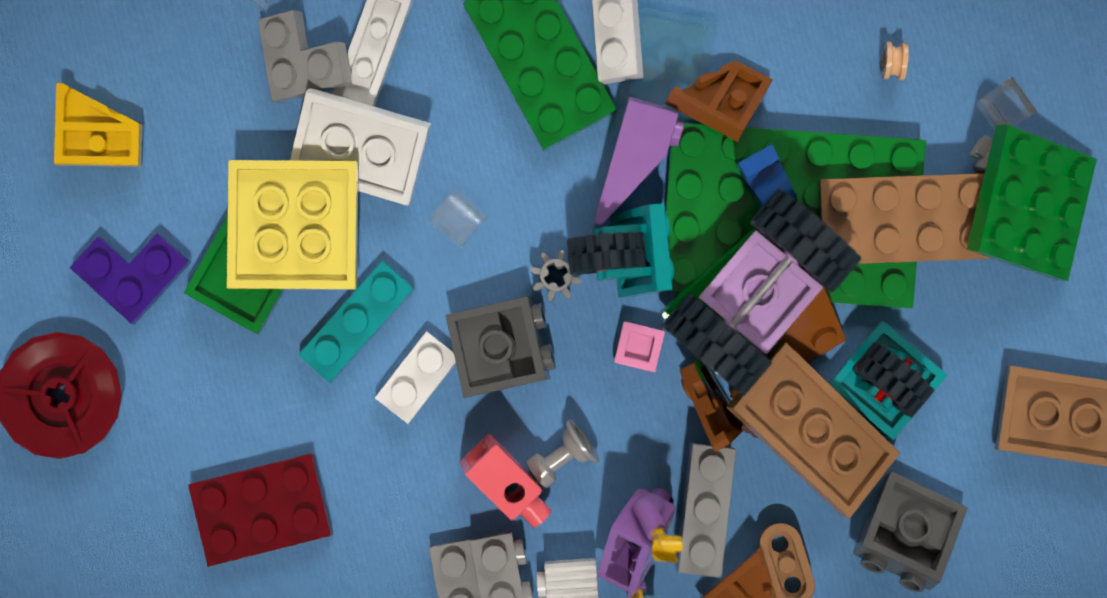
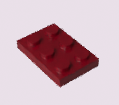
(260, 509)

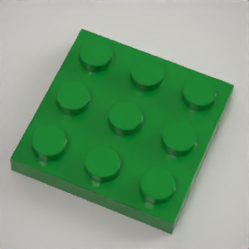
(1031, 203)

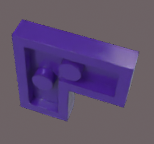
(133, 285)

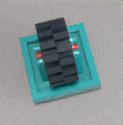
(628, 251)
(887, 380)

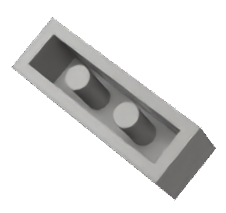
(705, 510)

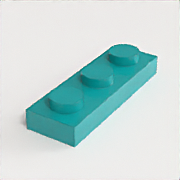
(356, 322)

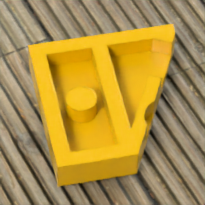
(93, 133)

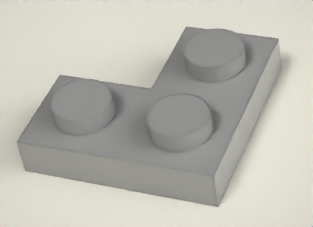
(292, 65)

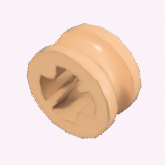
(894, 61)

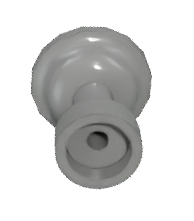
(575, 446)

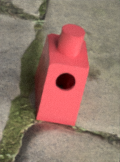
(493, 470)

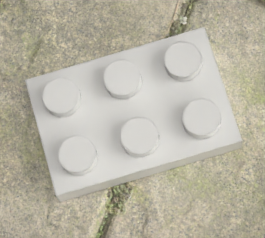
(381, 141)

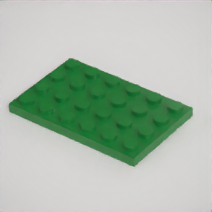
(713, 206)

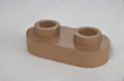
(788, 562)

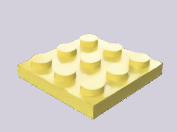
(292, 225)

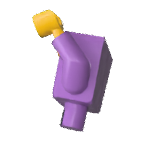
(638, 540)

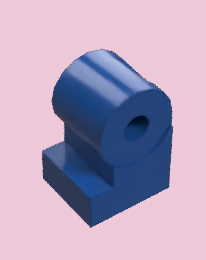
(765, 175)

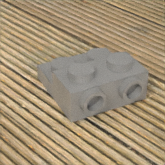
(480, 568)

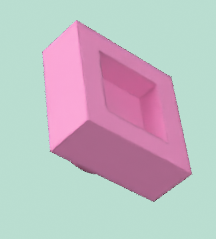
(639, 347)

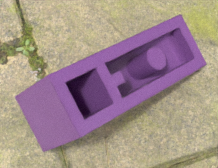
(639, 148)

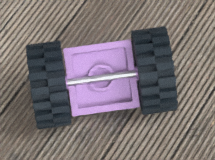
(762, 291)

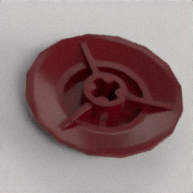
(31, 410)

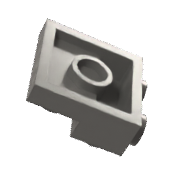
(500, 346)
(910, 533)

